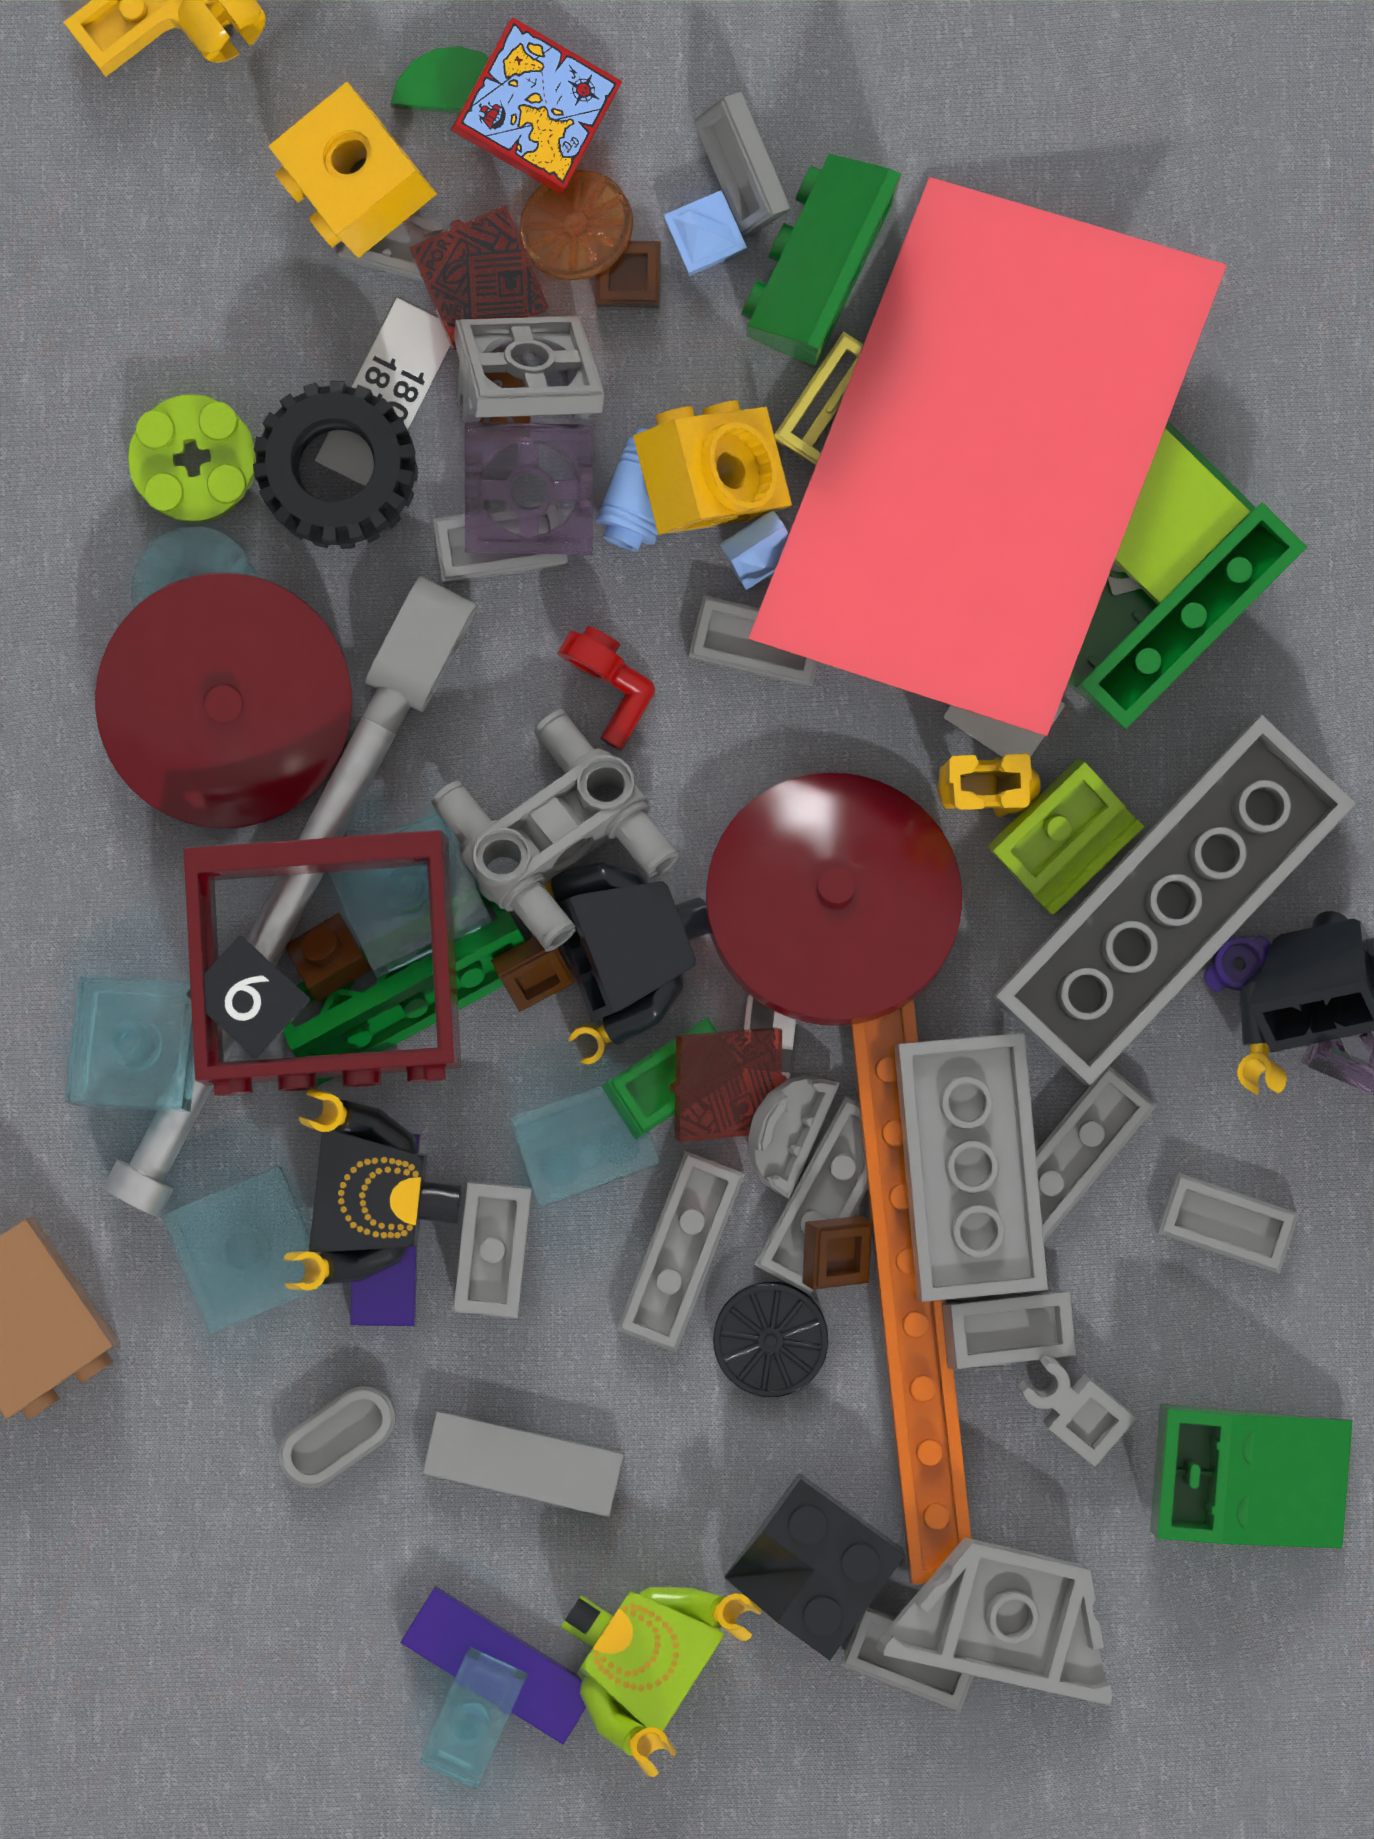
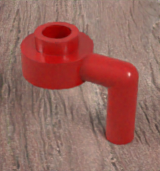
(596, 656)

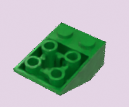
(1250, 1477)

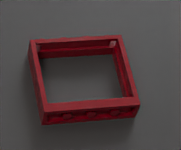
(311, 856)

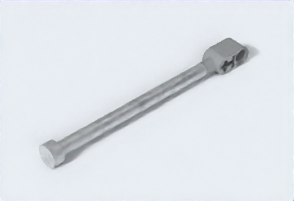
(404, 677)

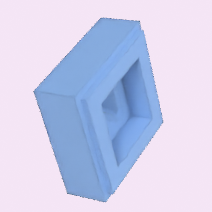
(705, 233)
(756, 549)

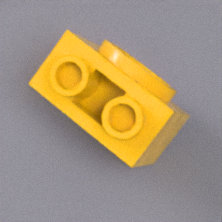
(318, 162)
(711, 467)

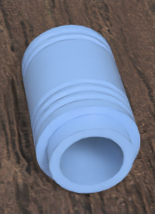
(626, 506)

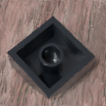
(815, 1566)

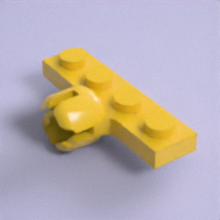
(121, 28)

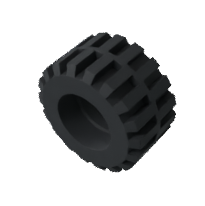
(323, 411)

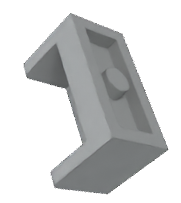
(493, 1249)

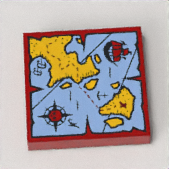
(536, 105)

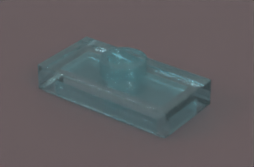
(473, 1718)

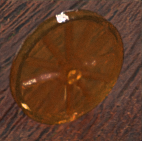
(579, 229)

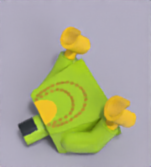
(649, 1660)

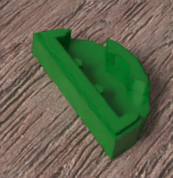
(439, 80)

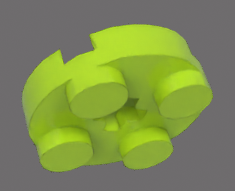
(163, 435)

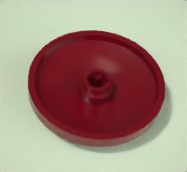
(223, 700)
(833, 899)

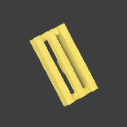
(804, 447)

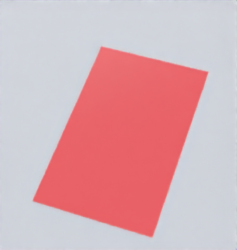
(988, 454)

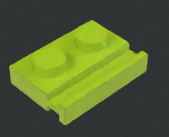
(1065, 836)

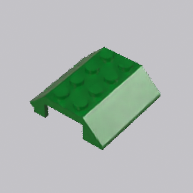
(1143, 647)

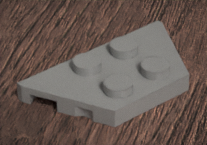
(1006, 1621)

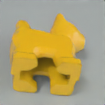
(1000, 784)

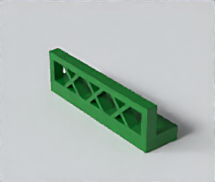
(403, 998)

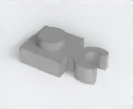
(1081, 1414)

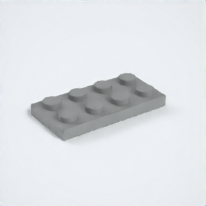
(970, 1167)

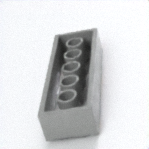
(1173, 900)

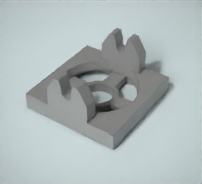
(555, 339)

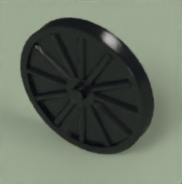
(770, 1339)

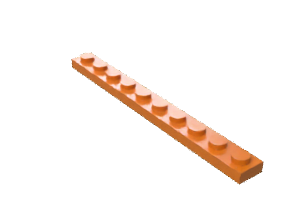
(913, 1331)

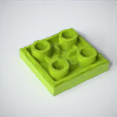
(1175, 520)

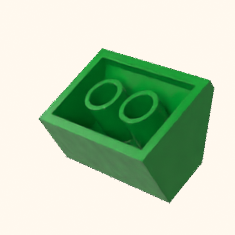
(820, 256)

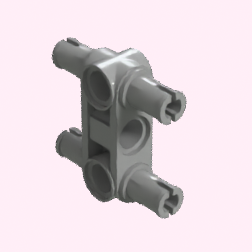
(554, 829)

